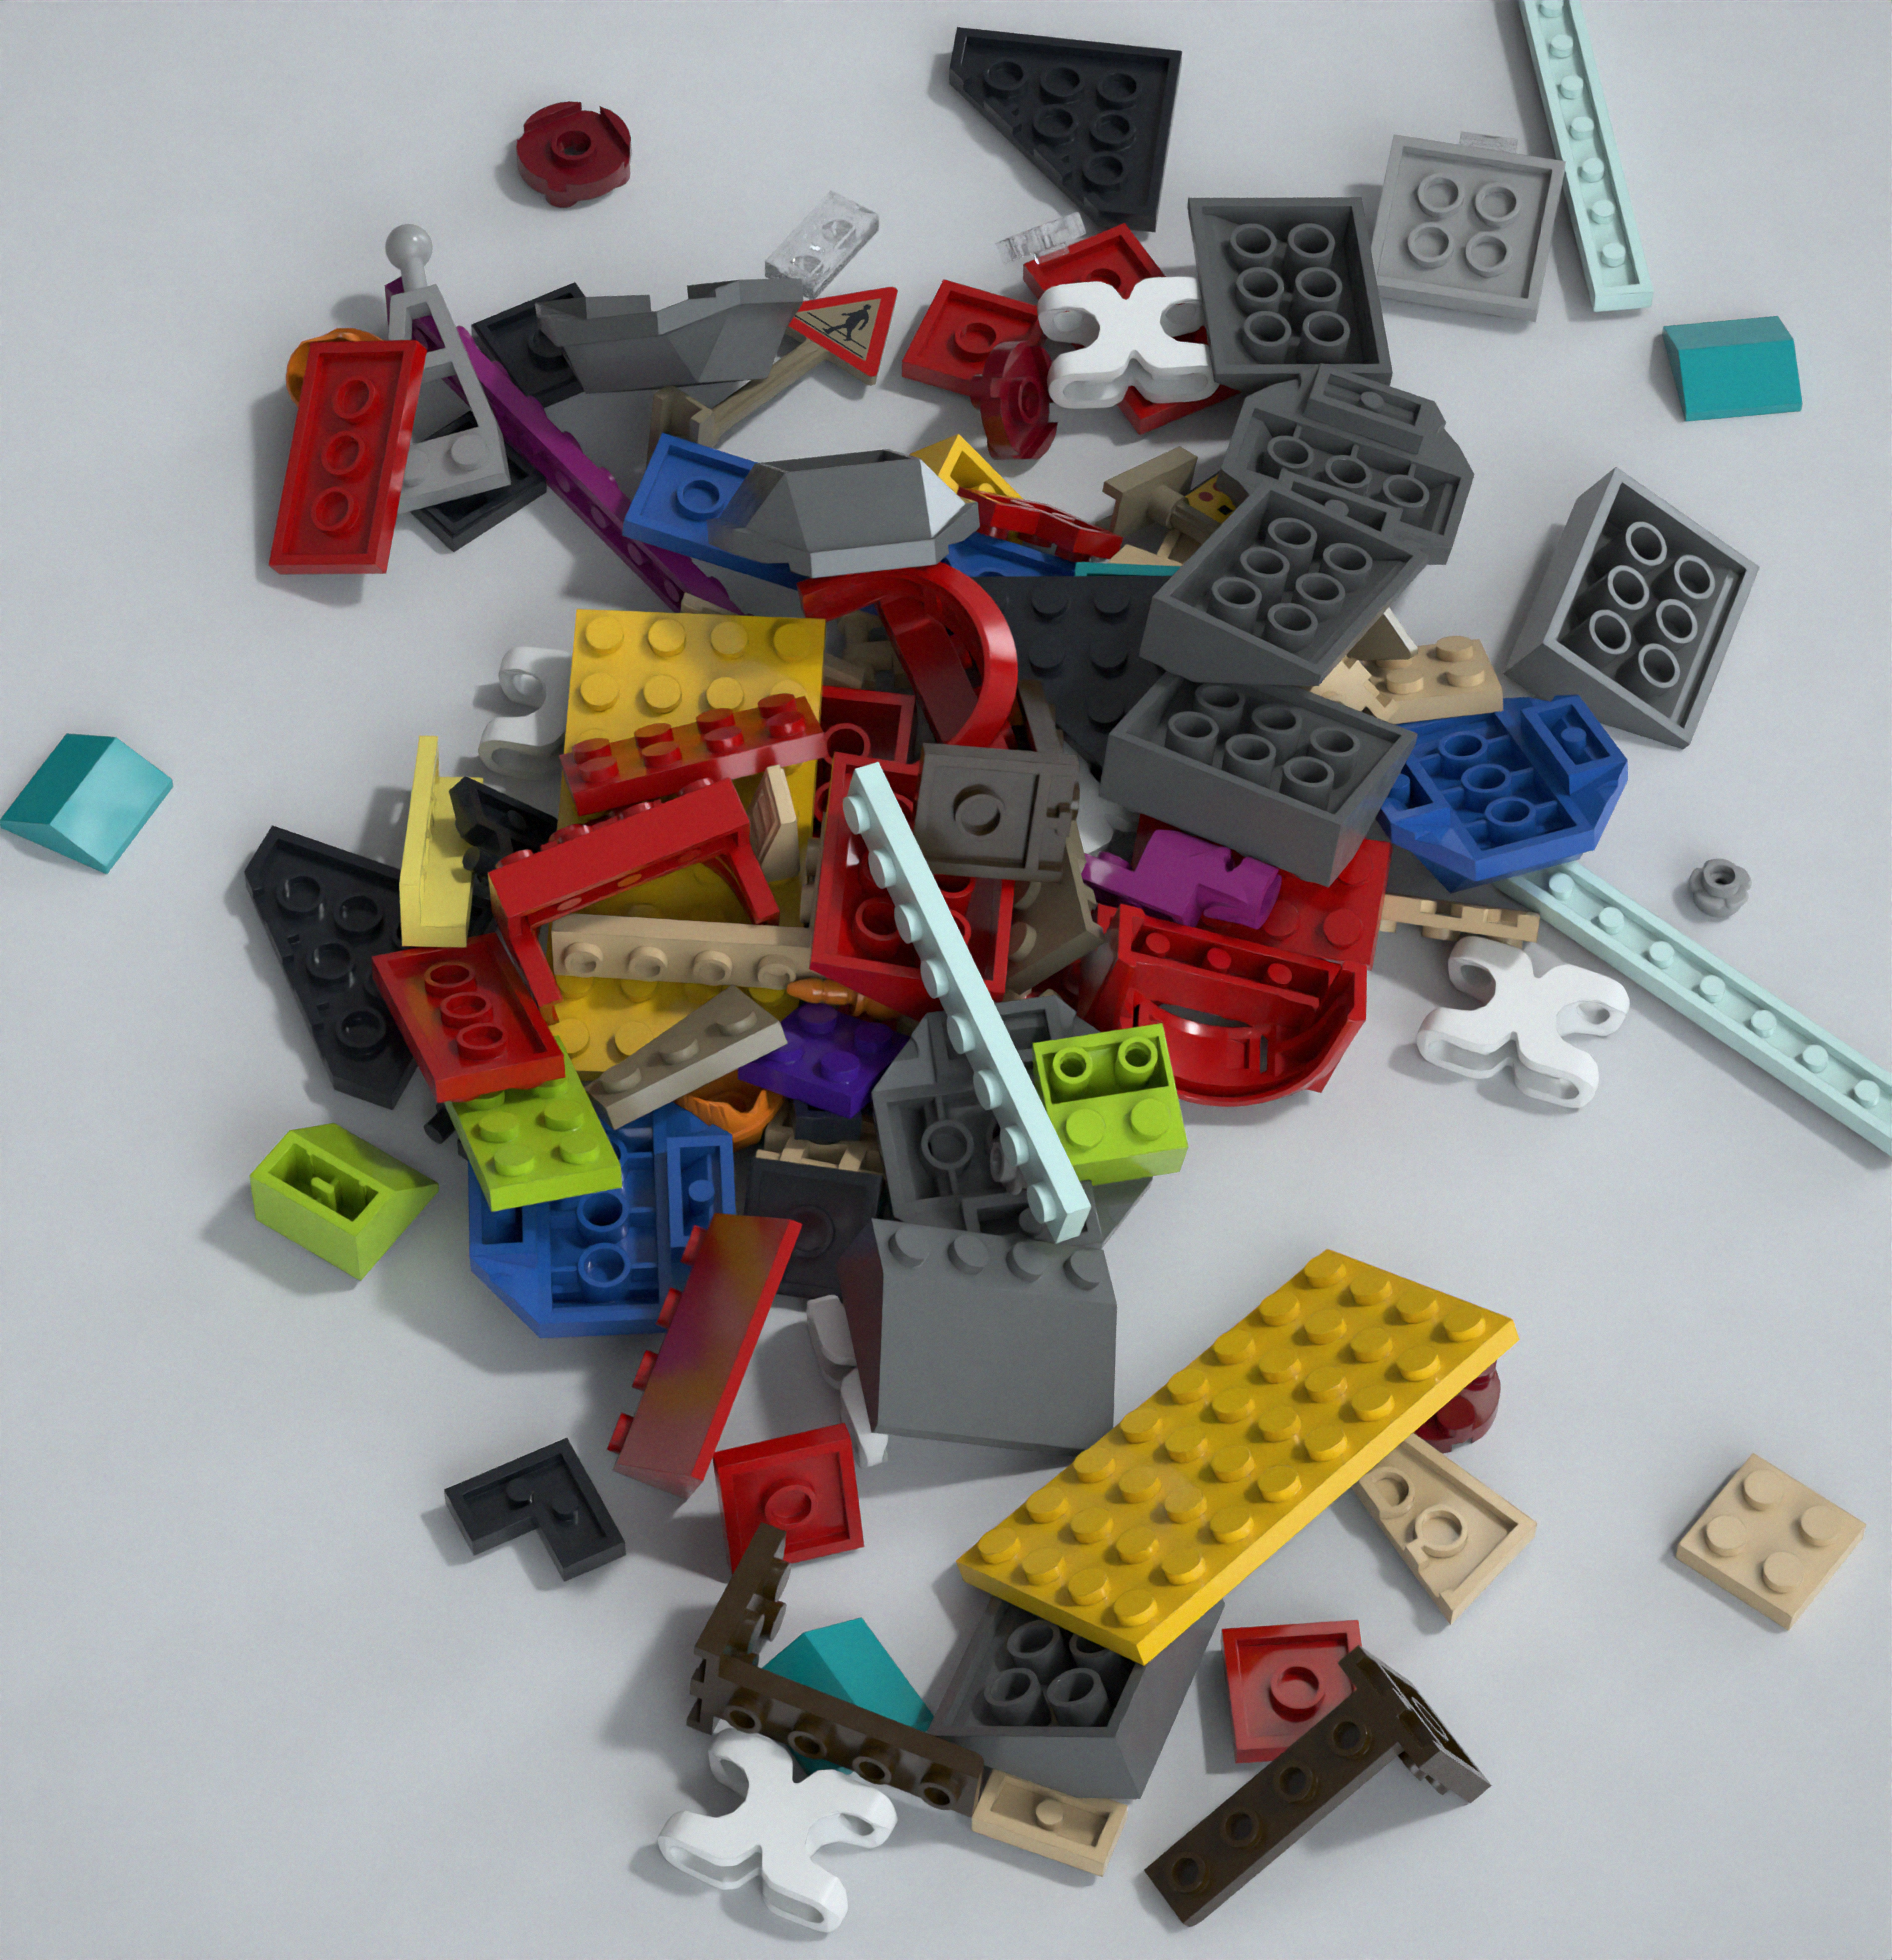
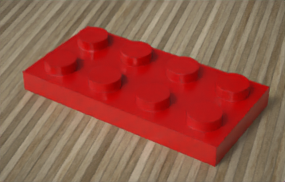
(1121, 262)
(348, 457)
(714, 747)
(1307, 916)
(468, 1019)

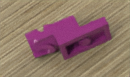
(1184, 877)

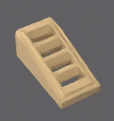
(774, 827)

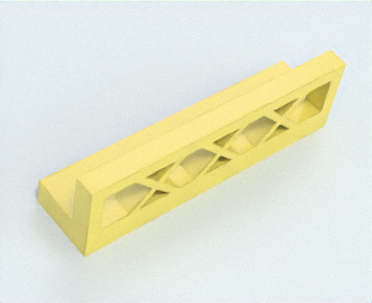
(432, 878)

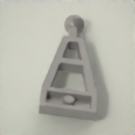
(460, 461)

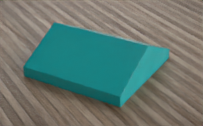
(1733, 368)
(88, 800)
(854, 1667)

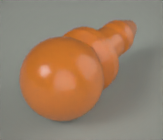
(830, 992)

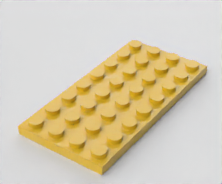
(669, 670)
(1236, 1454)

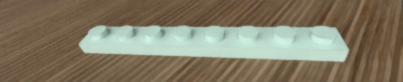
(1585, 140)
(1712, 995)
(972, 1016)

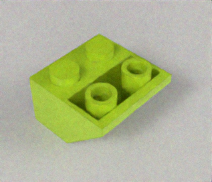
(1113, 1103)
(338, 1195)

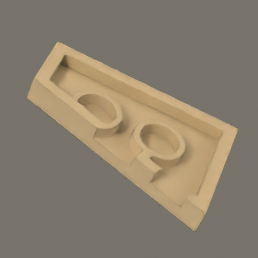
(1447, 918)
(1443, 1523)

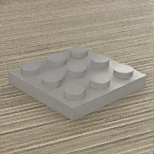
(1465, 227)

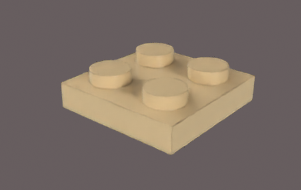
(1439, 681)
(1770, 1541)

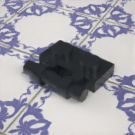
(496, 825)

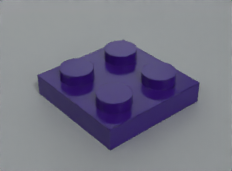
(828, 1059)

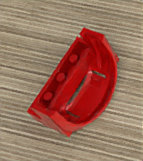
(913, 611)
(618, 854)
(1294, 1000)

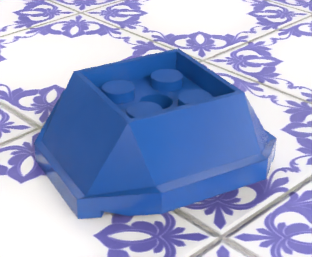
(1505, 791)
(613, 1278)

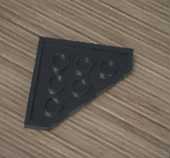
(1080, 113)
(1083, 647)
(325, 923)

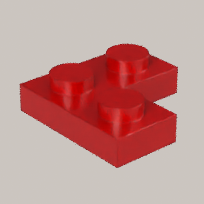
(1042, 526)

